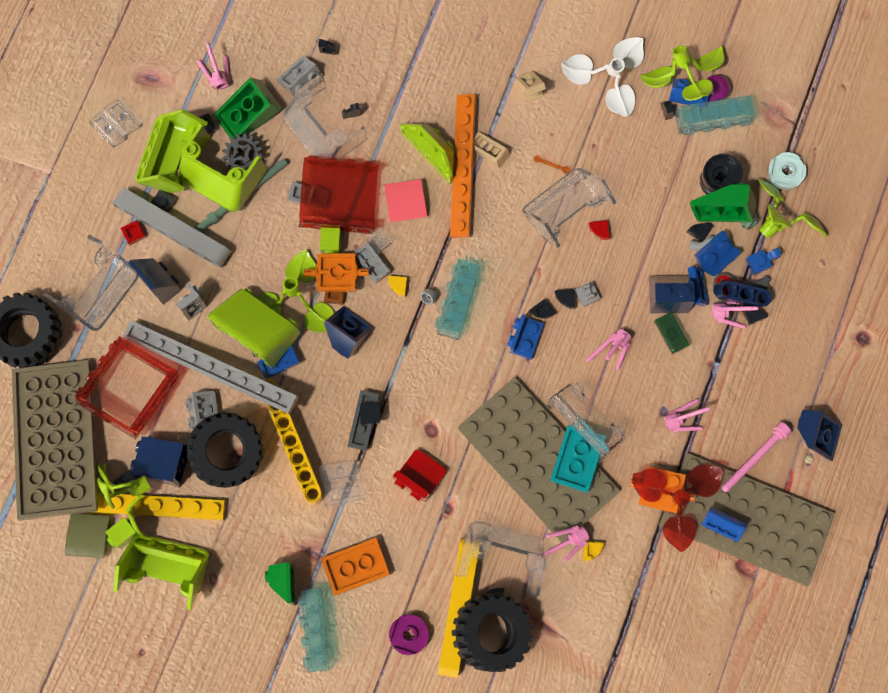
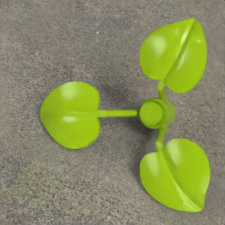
(682, 58)
(775, 217)
(294, 272)
(136, 487)

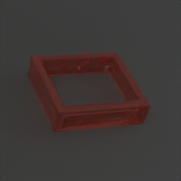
(104, 364)

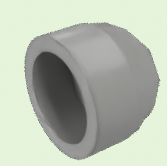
(428, 296)

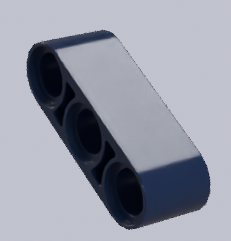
(750, 297)

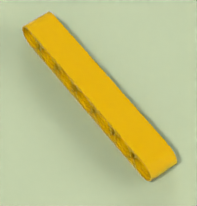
(296, 449)
(460, 593)

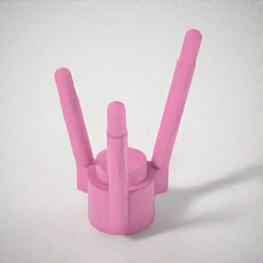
(219, 79)
(721, 310)
(620, 340)
(674, 420)
(578, 536)

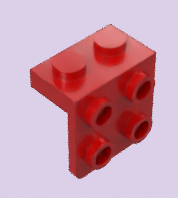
(419, 475)

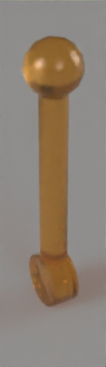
(566, 169)

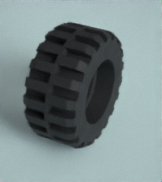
(47, 335)
(224, 423)
(516, 632)

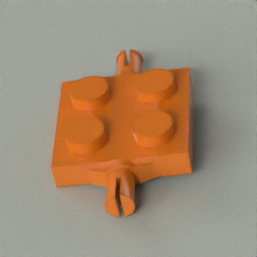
(336, 272)
(675, 482)

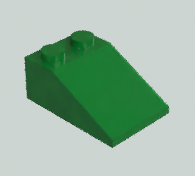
(247, 108)
(727, 204)

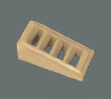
(500, 154)

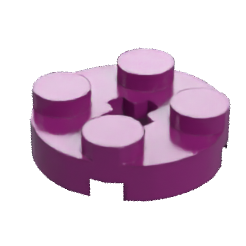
(403, 625)

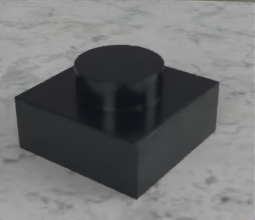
(163, 201)

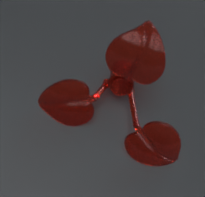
(650, 485)

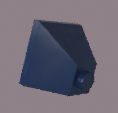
(347, 331)
(819, 432)

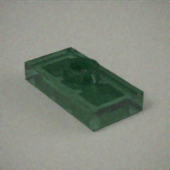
(671, 333)

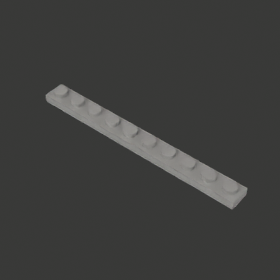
(210, 367)

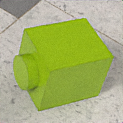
(330, 240)
(121, 533)

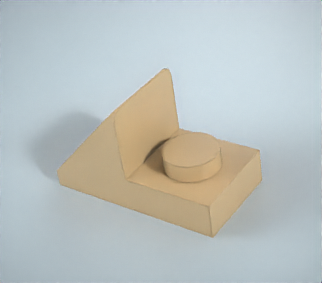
(530, 86)

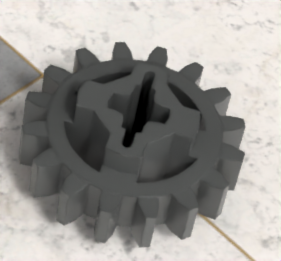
(249, 148)

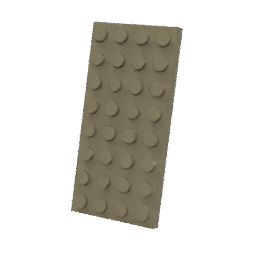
(53, 442)
(523, 448)
(780, 532)

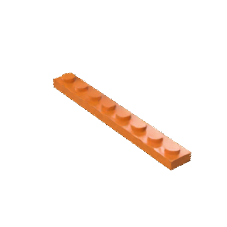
(463, 166)

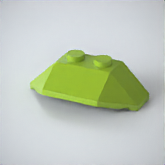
(432, 147)

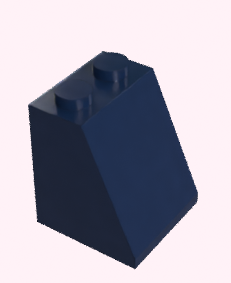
(671, 294)
(160, 461)

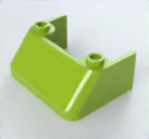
(165, 149)
(228, 190)
(163, 561)

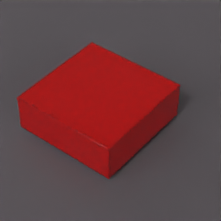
(133, 232)

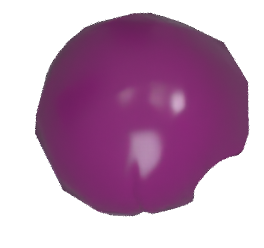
(721, 87)

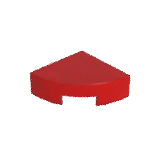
(600, 229)

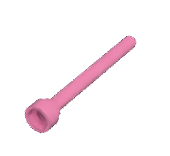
(781, 432)

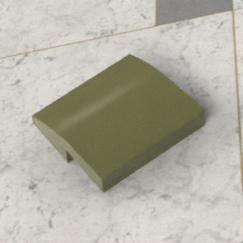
(87, 535)

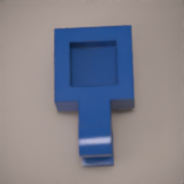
(761, 261)

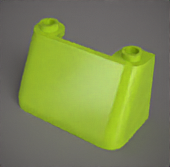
(255, 326)

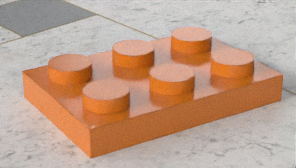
(355, 566)

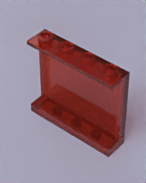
(338, 194)

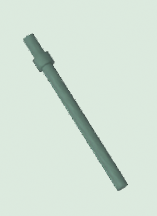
(213, 217)

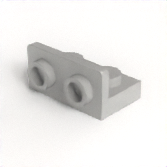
(298, 75)
(193, 303)
(200, 406)

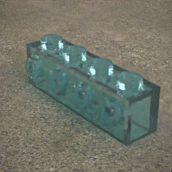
(715, 115)
(458, 299)
(314, 631)

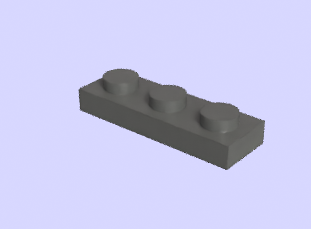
(360, 432)

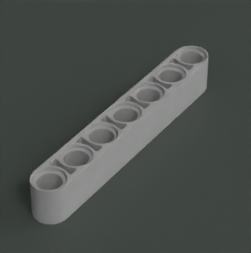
(171, 227)

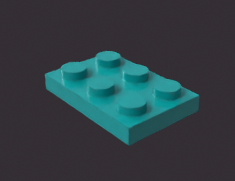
(575, 462)

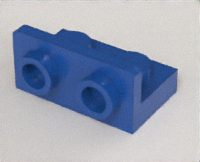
(676, 93)
(717, 254)
(525, 338)

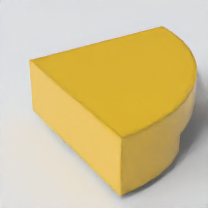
(398, 284)
(592, 550)

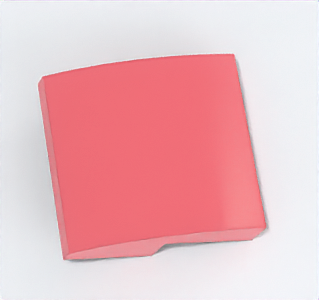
(405, 200)

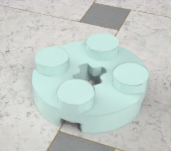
(789, 181)

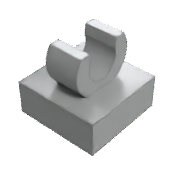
(587, 294)

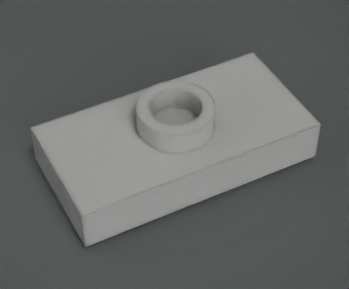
(370, 259)

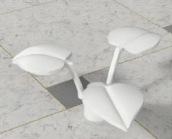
(626, 54)

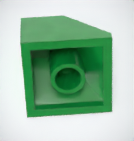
(282, 581)

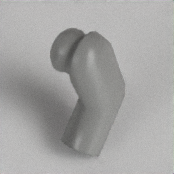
(694, 245)

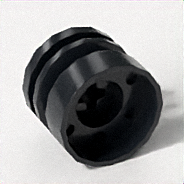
(723, 166)

